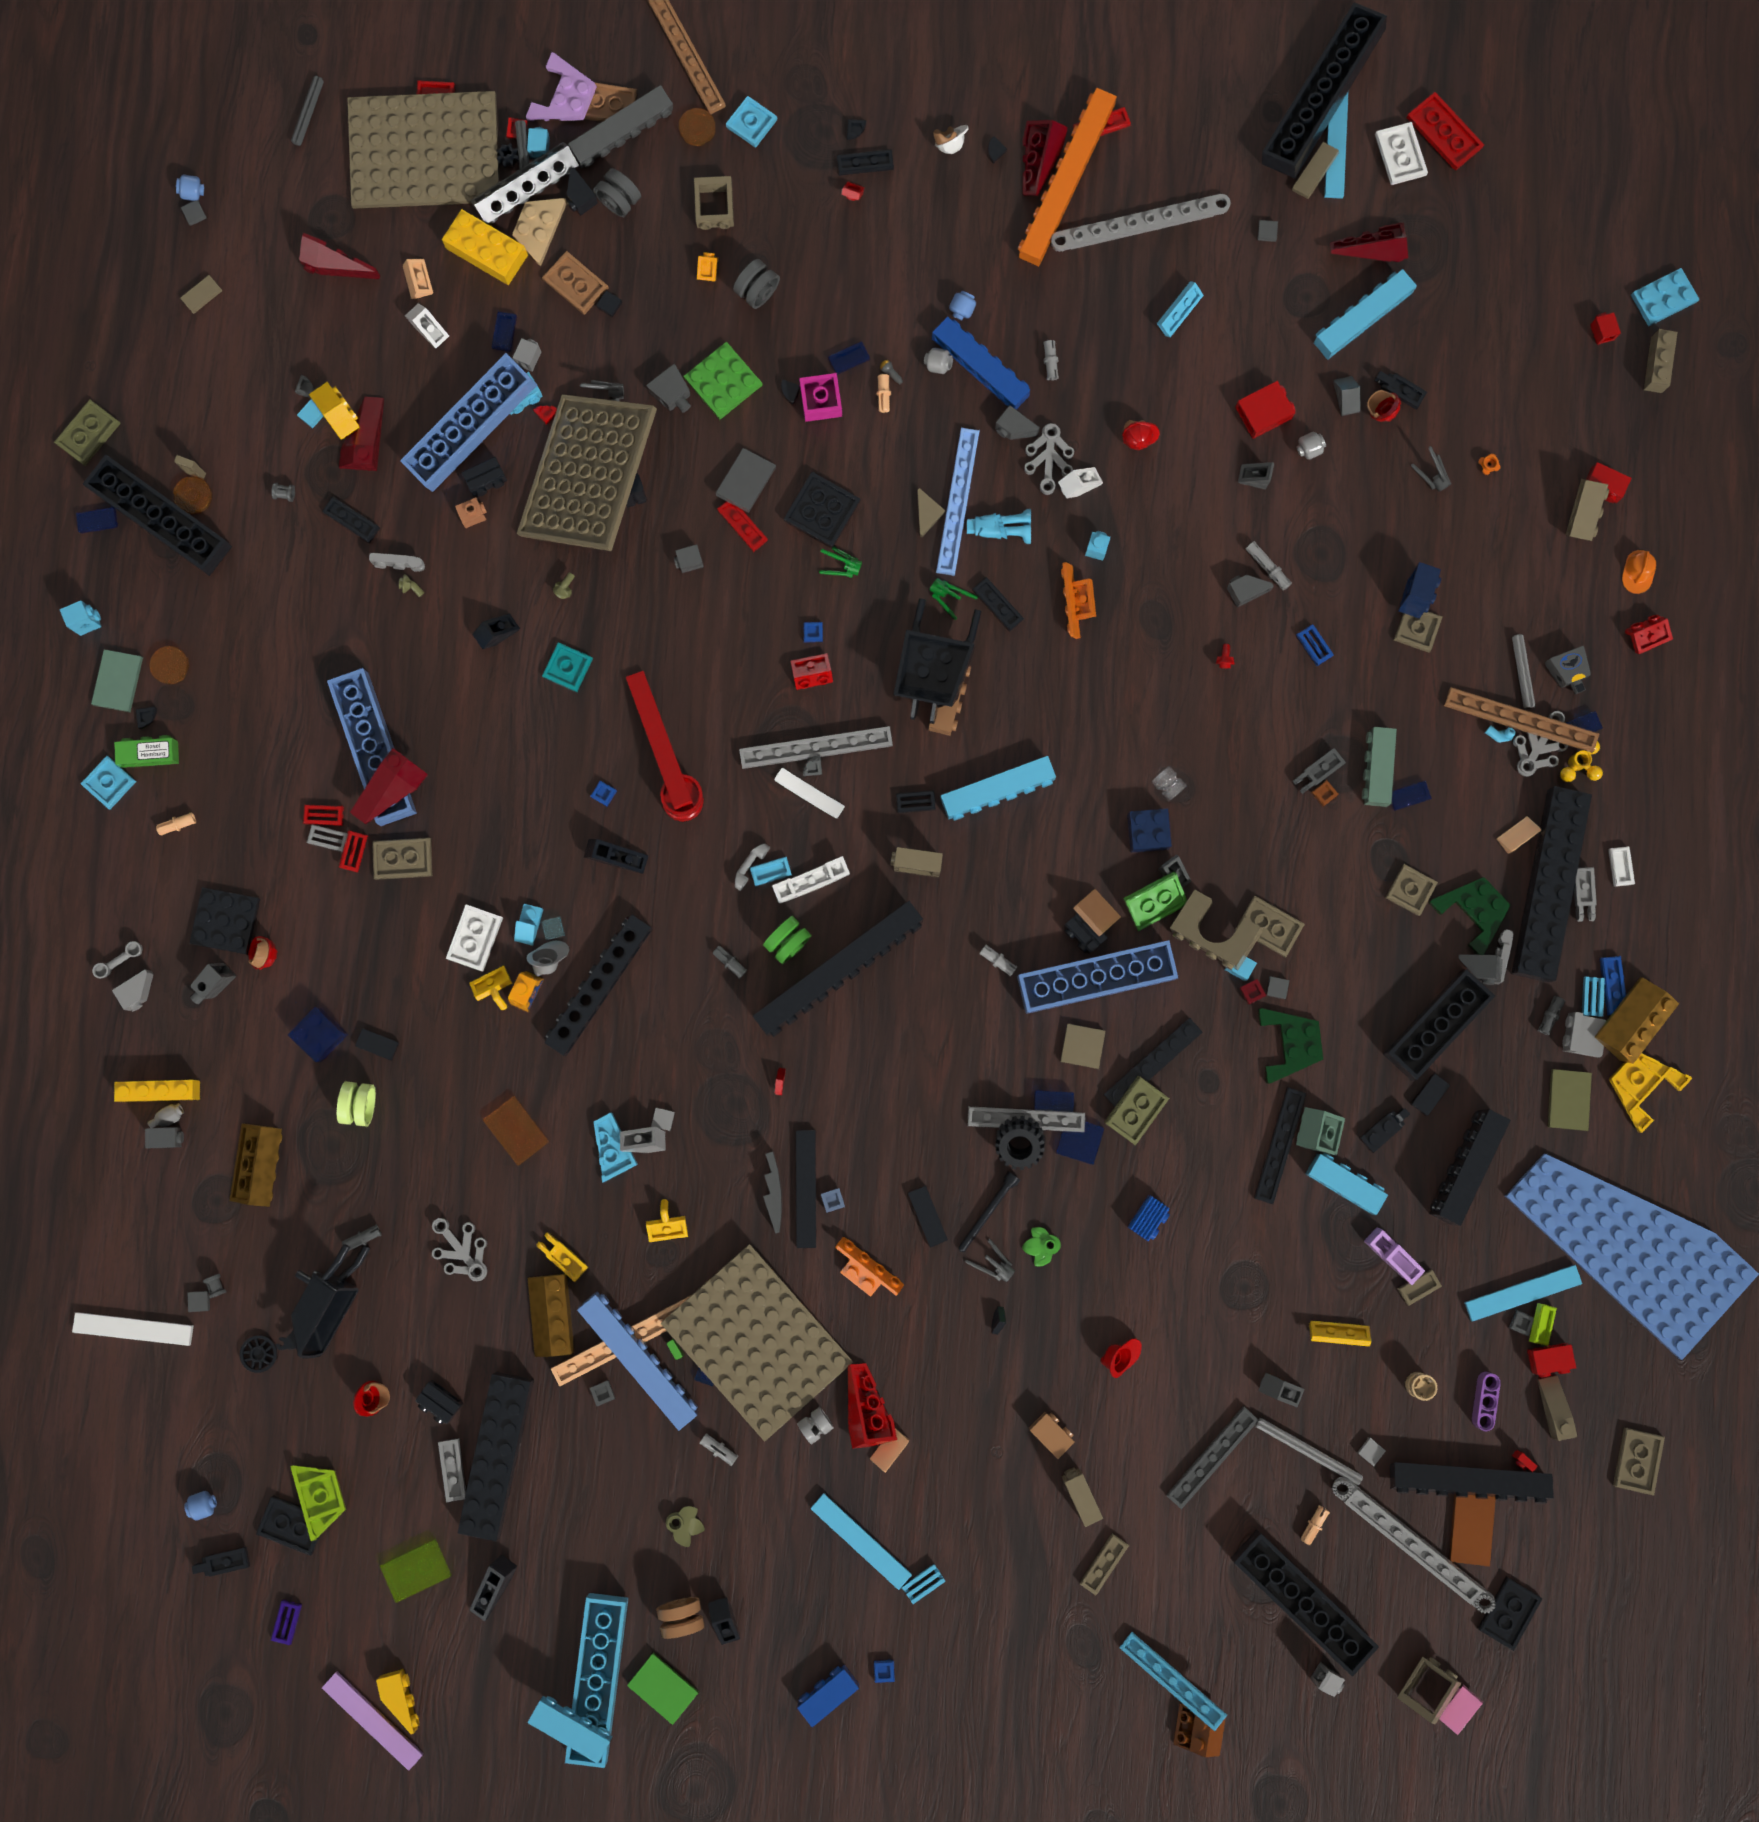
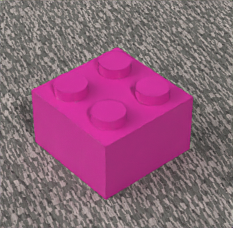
(820, 397)

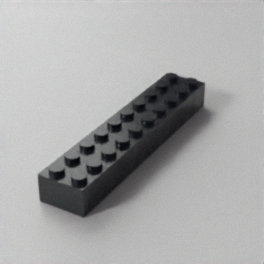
(1324, 90)
(1551, 884)
(839, 968)

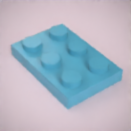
(1665, 297)

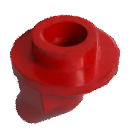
(1225, 661)

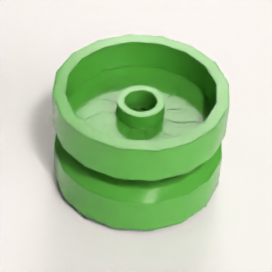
(787, 940)

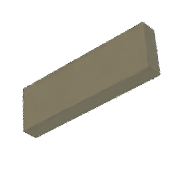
(1315, 170)
(1103, 1564)

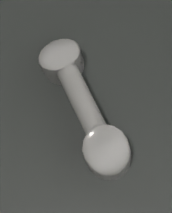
(740, 879)
(103, 970)

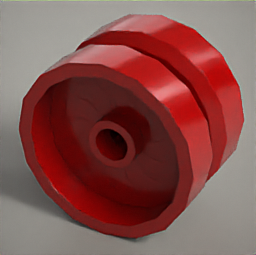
(689, 811)

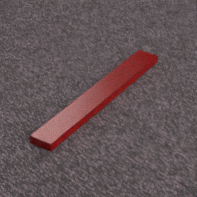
(659, 740)

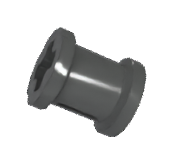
(283, 492)
(214, 1286)

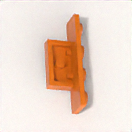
(1079, 600)
(865, 1271)

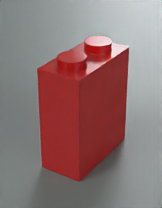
(1265, 409)

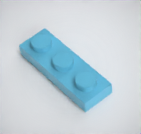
(1180, 309)

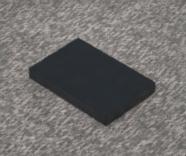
(286, 1525)
(1511, 1613)

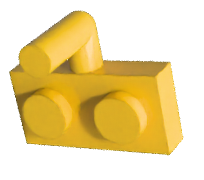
(490, 985)
(666, 1227)

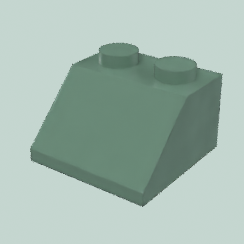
(1320, 1131)

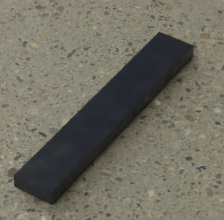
(1280, 1145)
(806, 1188)

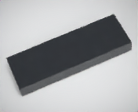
(865, 162)
(351, 519)
(998, 604)
(927, 1216)

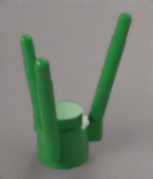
(852, 564)
(941, 588)

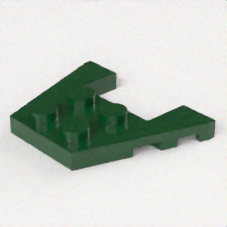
(1481, 904)
(1299, 1040)

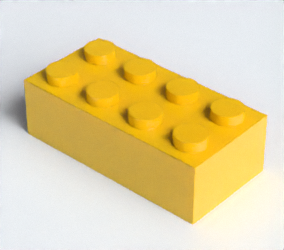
(485, 247)

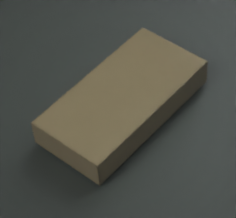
(201, 294)
(189, 467)
(1422, 1287)

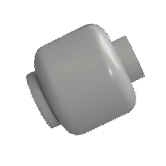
(938, 360)
(1311, 445)

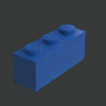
(827, 1695)

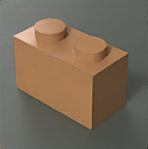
(1051, 1434)

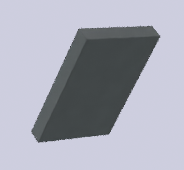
(745, 480)

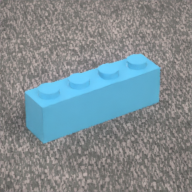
(1346, 1184)
(570, 1729)

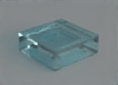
(553, 928)

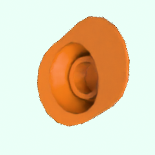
(1639, 571)

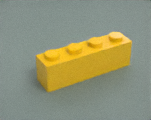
(157, 1090)

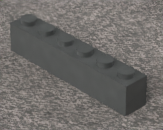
(621, 127)

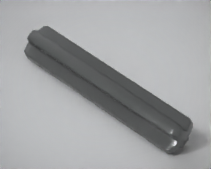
(522, 142)

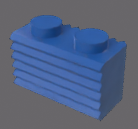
(1149, 1218)

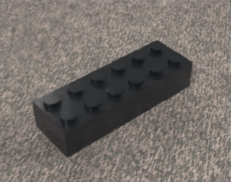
(1439, 1025)
(1469, 1166)

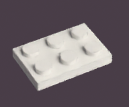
(1401, 153)
(474, 938)

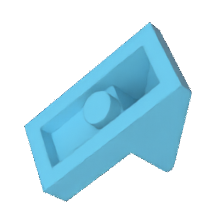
(528, 924)

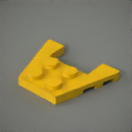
(1638, 1080)

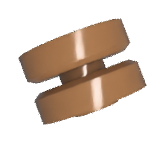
(680, 1617)

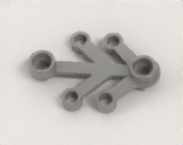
(1049, 455)
(1538, 747)
(461, 1252)

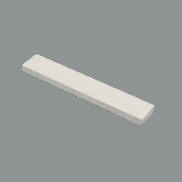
(132, 1328)

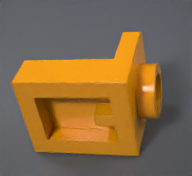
(707, 266)

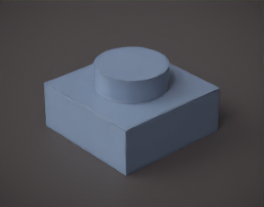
(832, 1200)

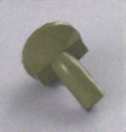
(406, 584)
(561, 589)

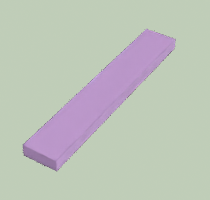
(372, 1720)

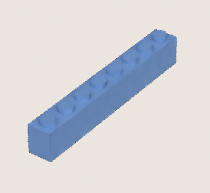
(638, 1361)

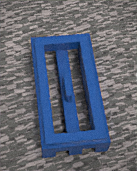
(1317, 661)

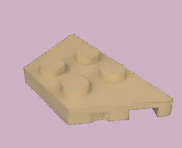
(537, 226)

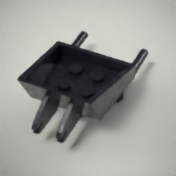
(933, 666)

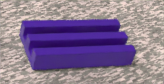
(290, 1605)

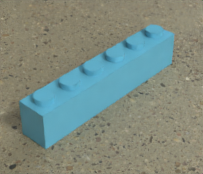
(1365, 314)
(997, 788)

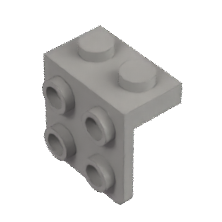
(1581, 1035)

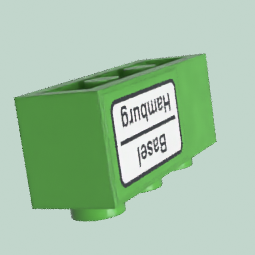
(146, 752)

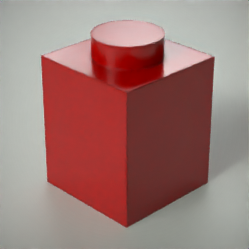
(1605, 328)

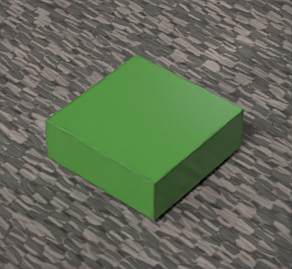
(675, 1349)

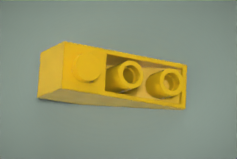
(396, 1697)

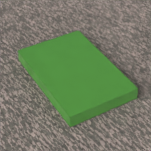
(1156, 901)
(663, 1688)

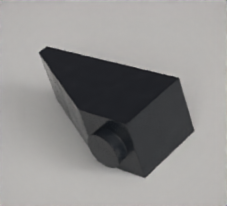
(615, 855)
(492, 1587)

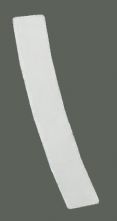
(809, 793)

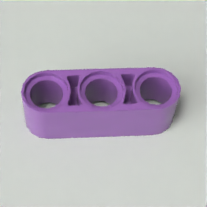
(1490, 1410)

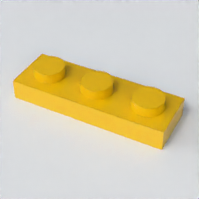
(1340, 1333)

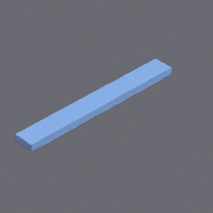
(957, 501)

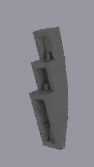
(774, 1199)

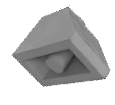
(134, 991)
(643, 1140)
(1327, 1680)

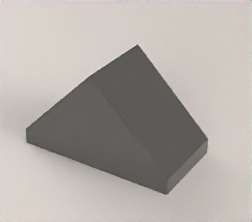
(1348, 395)
(1256, 474)
(1176, 865)

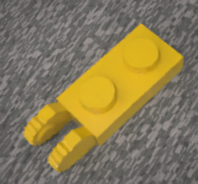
(563, 1258)

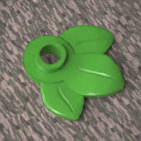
(1038, 1246)

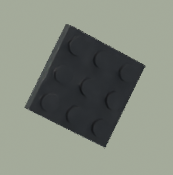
(822, 509)
(224, 921)

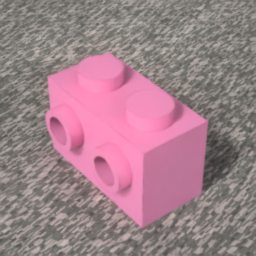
(1460, 1709)

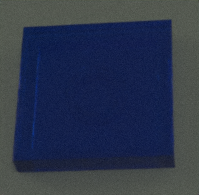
(1081, 1145)

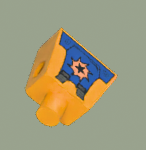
(525, 990)

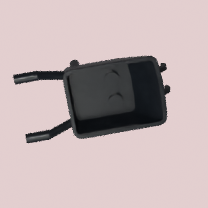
(322, 1307)

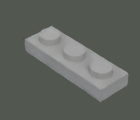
(452, 1469)

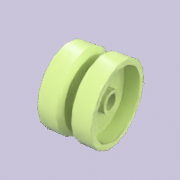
(356, 1104)

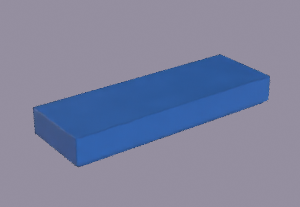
(1614, 982)

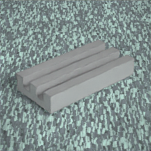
(312, 834)

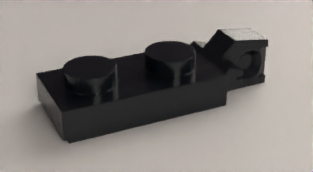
(1406, 391)
(1384, 1129)
(223, 1562)

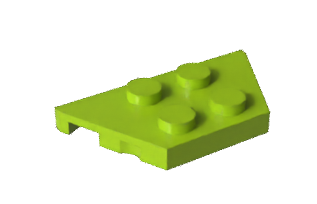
(319, 1498)

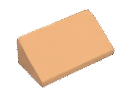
(417, 278)
(1518, 834)
(888, 1452)

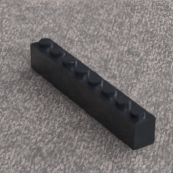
(1471, 1481)

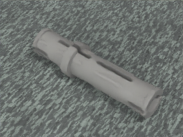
(1266, 563)

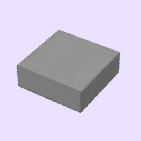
(663, 1119)
(1371, 1451)

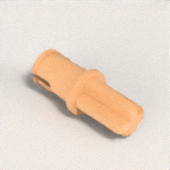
(883, 393)
(176, 824)
(1314, 1525)

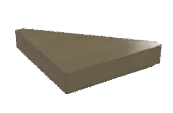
(929, 512)

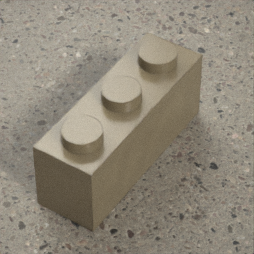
(1660, 361)
(1587, 510)

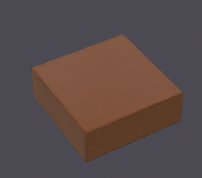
(1324, 793)

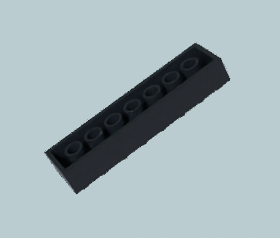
(157, 515)
(495, 1456)
(1304, 1603)

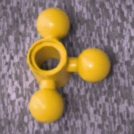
(1593, 772)

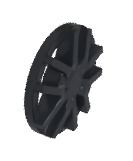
(258, 1354)

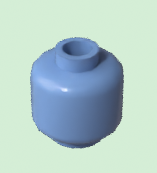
(189, 187)
(962, 305)
(200, 1505)

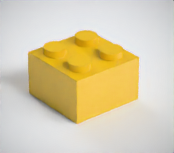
(335, 409)

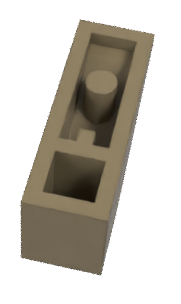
(1556, 1409)

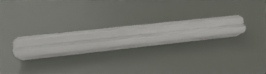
(1309, 1451)

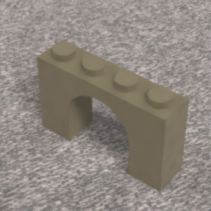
(1230, 952)

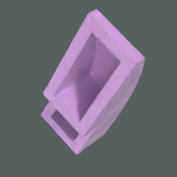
(1394, 1255)

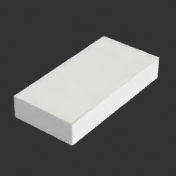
(1621, 866)

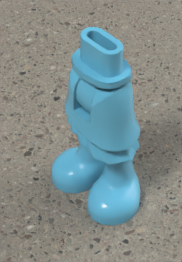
(993, 526)

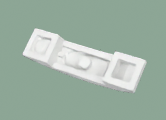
(811, 880)

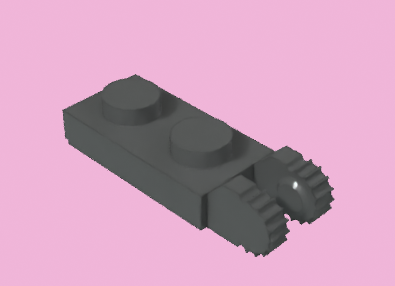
(1321, 769)

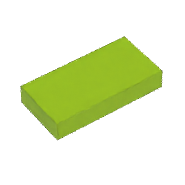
(1542, 1324)

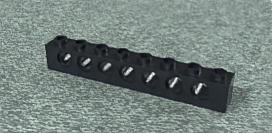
(641, 932)

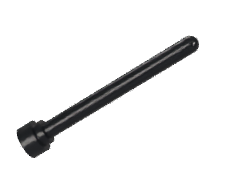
(1009, 1182)

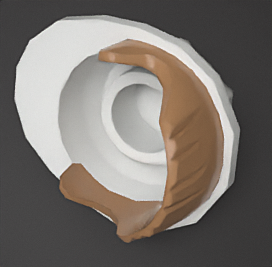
(951, 140)

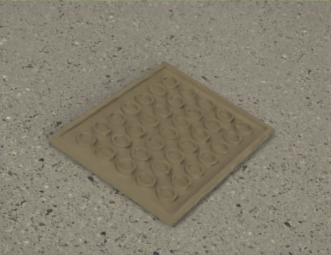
(422, 148)
(586, 472)
(756, 1342)

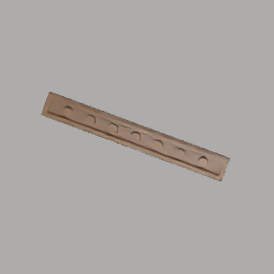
(687, 55)
(1521, 719)

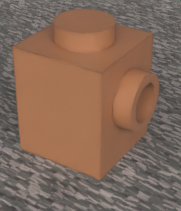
(471, 512)

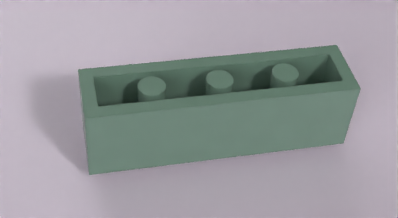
(1380, 766)

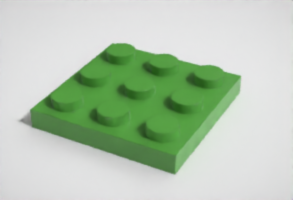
(723, 380)

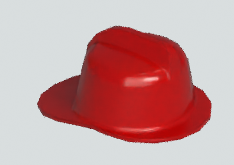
(1121, 1357)

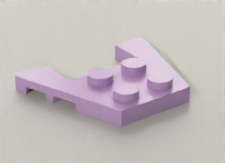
(571, 96)

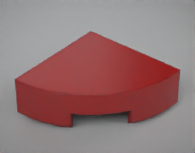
(545, 413)
(780, 1081)

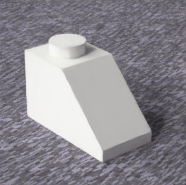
(427, 325)
(1080, 482)

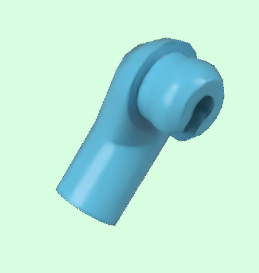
(1500, 736)

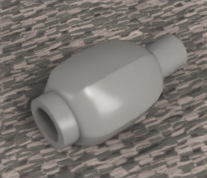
(167, 1116)

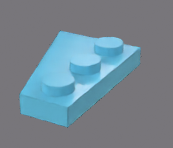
(608, 1140)

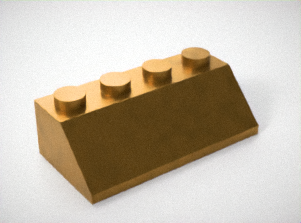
(1636, 1020)
(255, 1165)
(551, 1315)

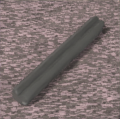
(307, 110)

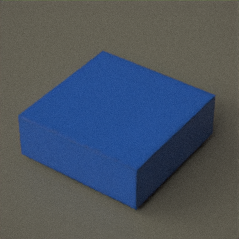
(813, 631)
(603, 793)
(884, 1671)

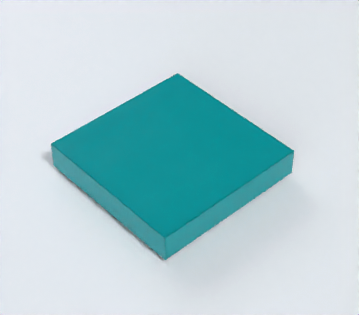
(567, 667)

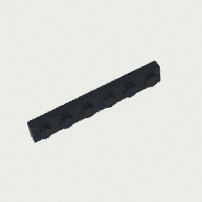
(1156, 1059)

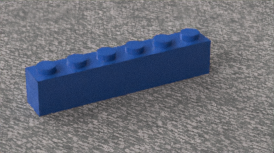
(980, 363)

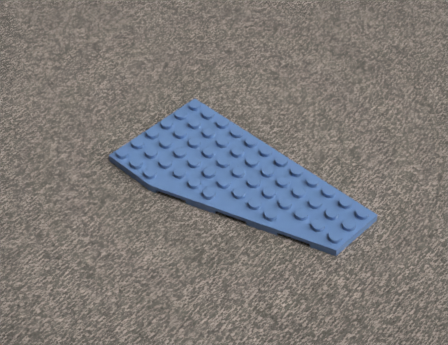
(1648, 1259)

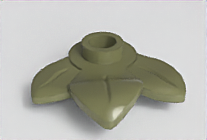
(688, 1525)

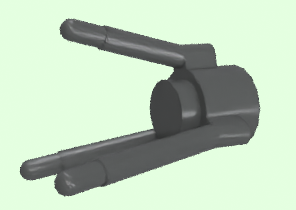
(615, 390)
(1441, 480)
(1003, 1270)

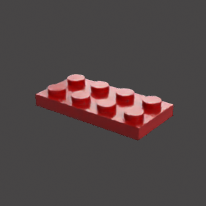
(1445, 131)

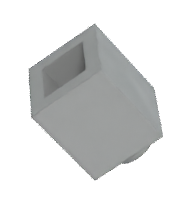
(527, 354)

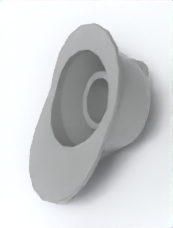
(546, 957)

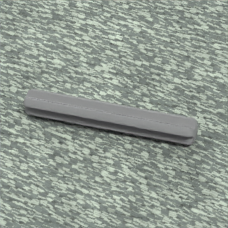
(1523, 671)

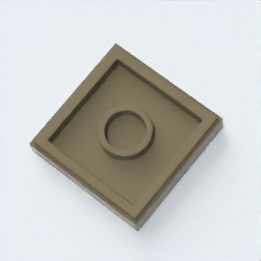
(1418, 632)
(1411, 890)
(1082, 1046)

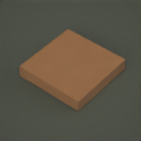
(1097, 912)

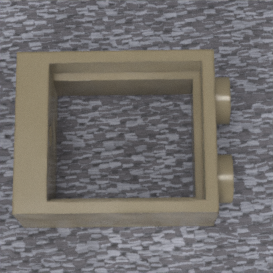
(714, 184)
(917, 862)
(1081, 1496)
(1405, 1694)

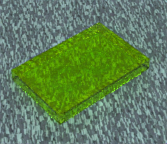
(415, 1570)

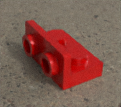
(1649, 633)
(811, 671)

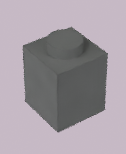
(688, 559)

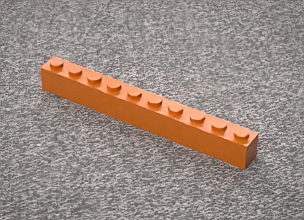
(1067, 177)

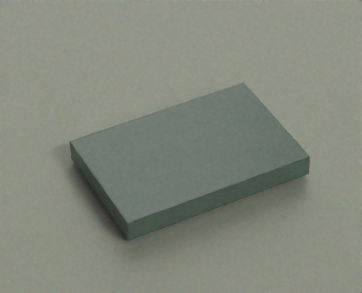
(117, 680)

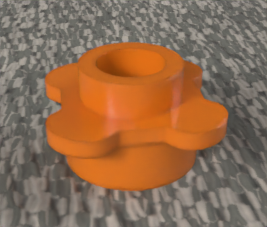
(1489, 459)

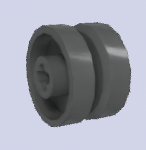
(617, 192)
(756, 283)

